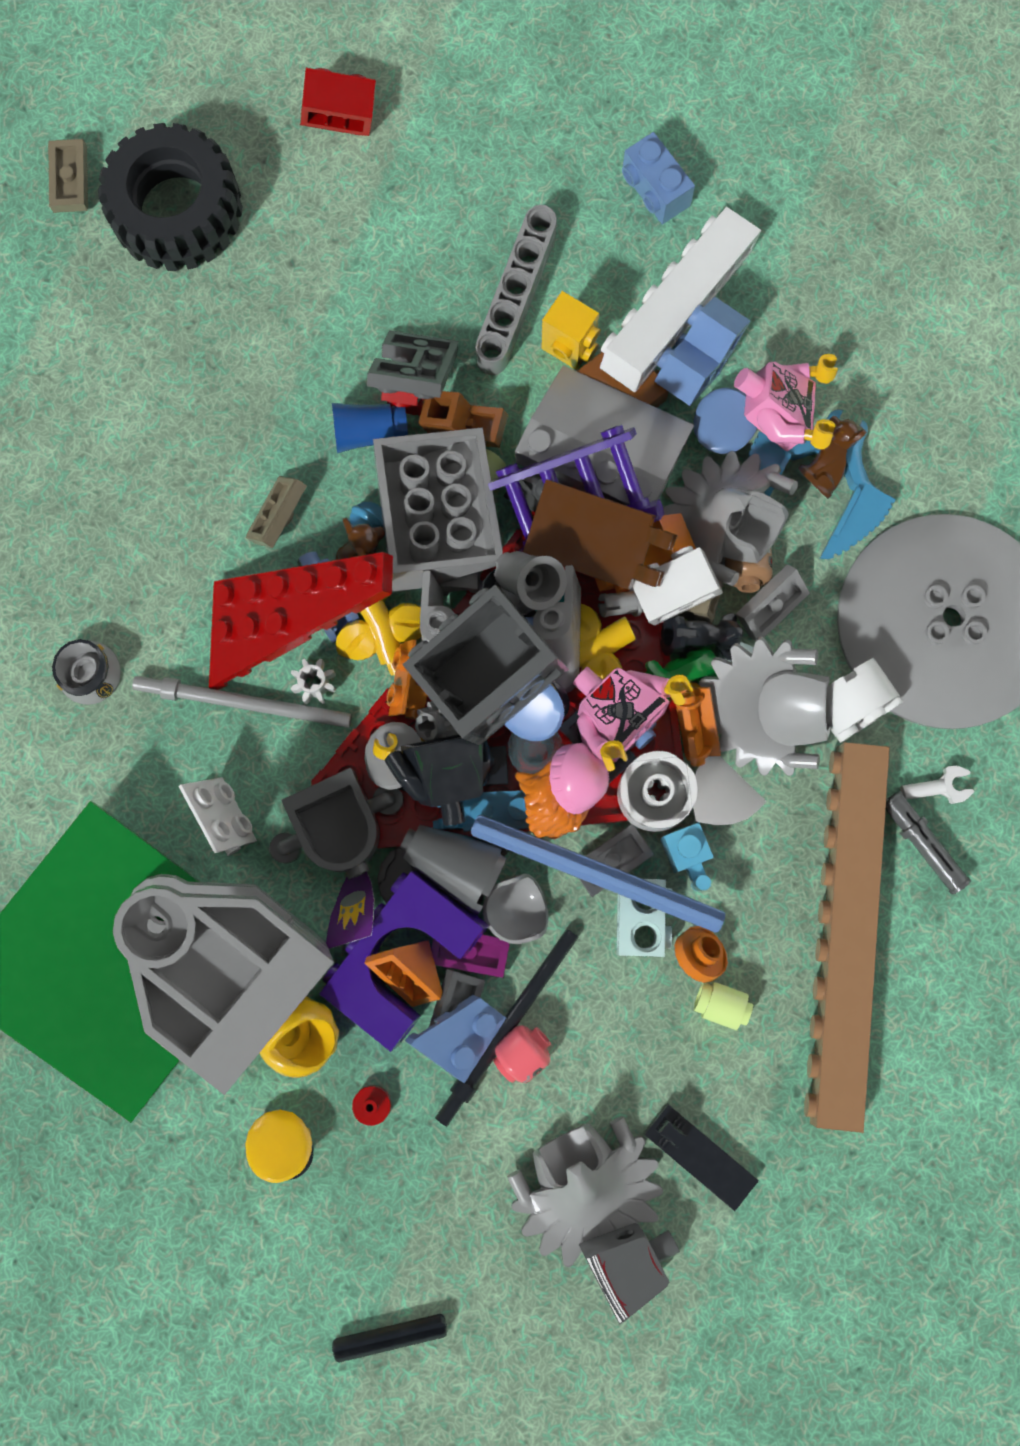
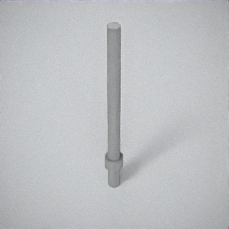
(173, 689)

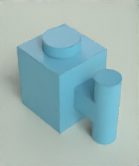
(687, 851)

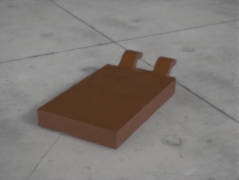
(596, 536)

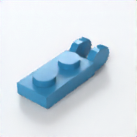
(501, 806)

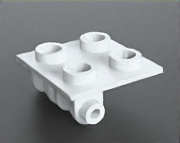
(218, 815)

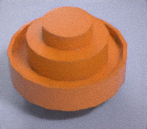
(701, 954)

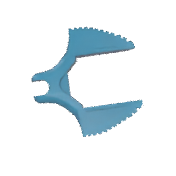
(866, 505)

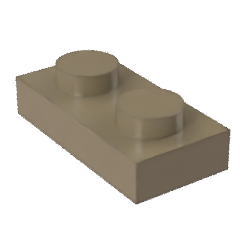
(68, 175)

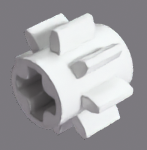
(316, 691)

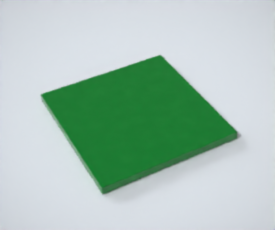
(60, 969)

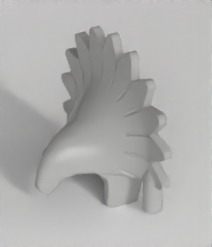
(730, 511)
(769, 706)
(585, 1188)

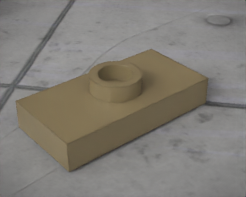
(276, 511)

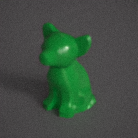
(691, 664)

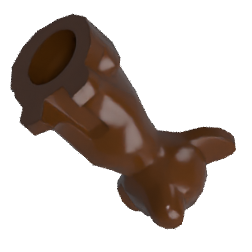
(830, 463)
(362, 540)

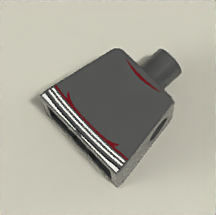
(629, 1267)

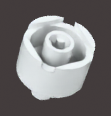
(859, 699)
(669, 774)

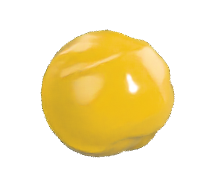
(303, 1041)

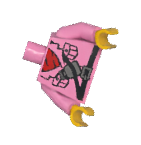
(783, 401)
(622, 709)

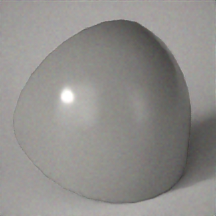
(516, 910)

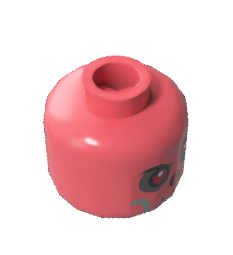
(522, 1054)

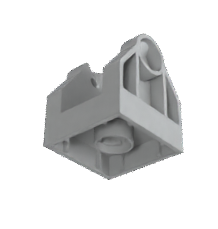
(216, 969)

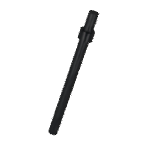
(465, 1091)

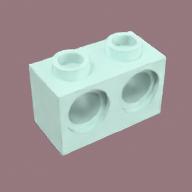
(631, 917)

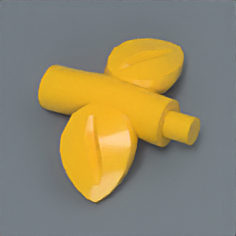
(379, 632)
(599, 645)

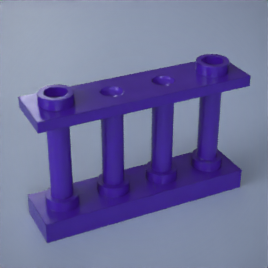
(613, 438)

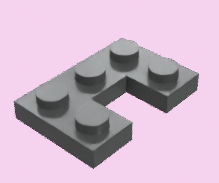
(425, 376)

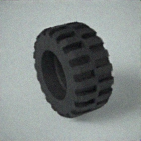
(164, 155)

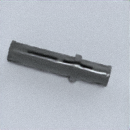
(927, 844)

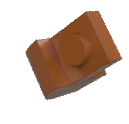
(455, 413)

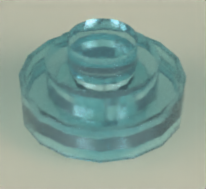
(532, 755)

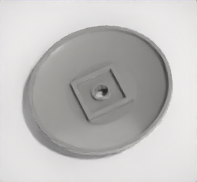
(895, 614)

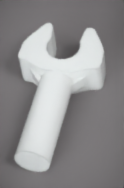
(942, 786)

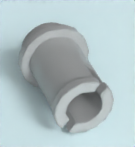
(619, 604)

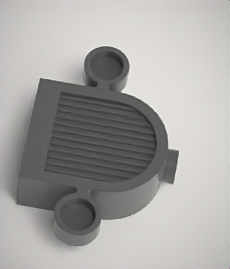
(335, 824)

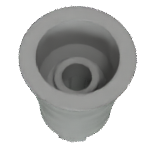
(533, 579)

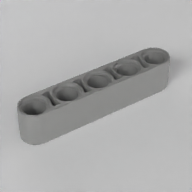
(516, 274)

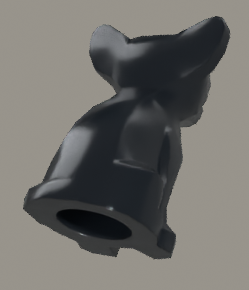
(681, 634)

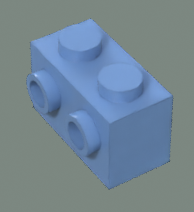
(657, 178)

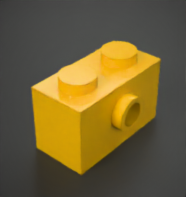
(570, 331)

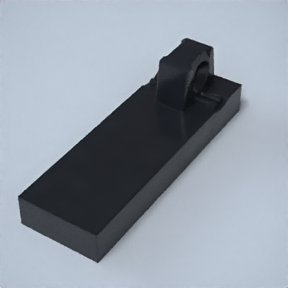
(701, 1157)

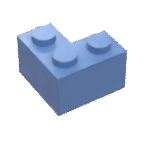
(702, 351)

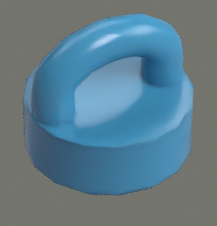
(366, 513)

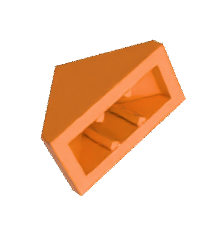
(409, 972)

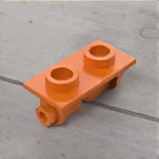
(404, 693)
(698, 726)

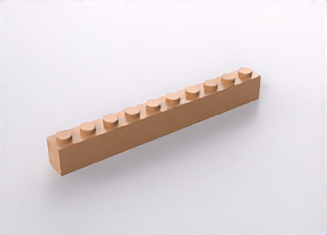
(848, 939)

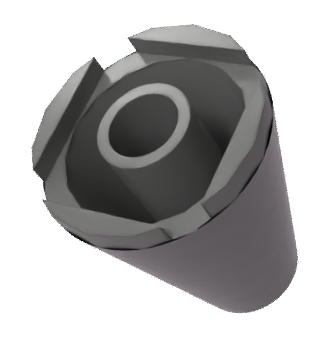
(455, 863)

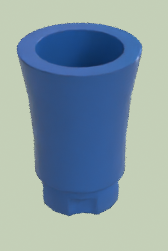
(361, 423)

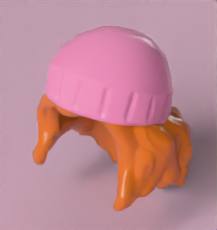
(563, 791)

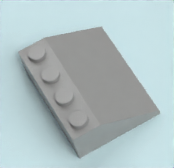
(574, 416)
(437, 505)

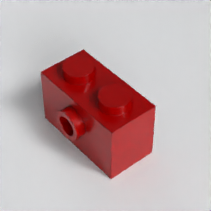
(337, 101)

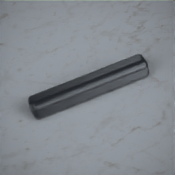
(389, 1338)

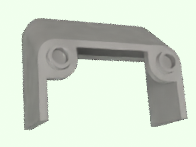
(556, 625)

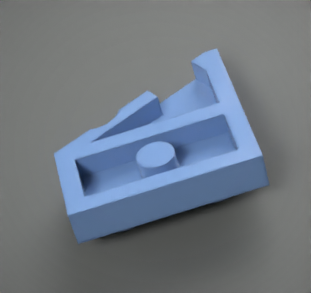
(459, 1037)

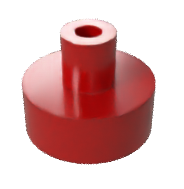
(378, 1098)

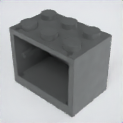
(484, 665)

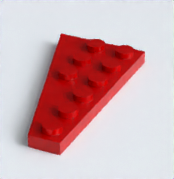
(280, 609)

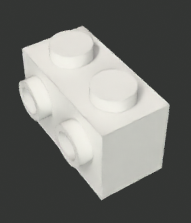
(685, 585)

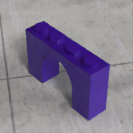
(361, 992)

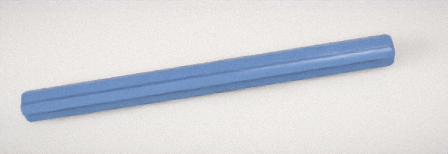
(598, 873)

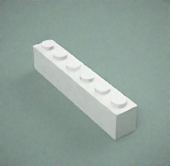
(666, 308)

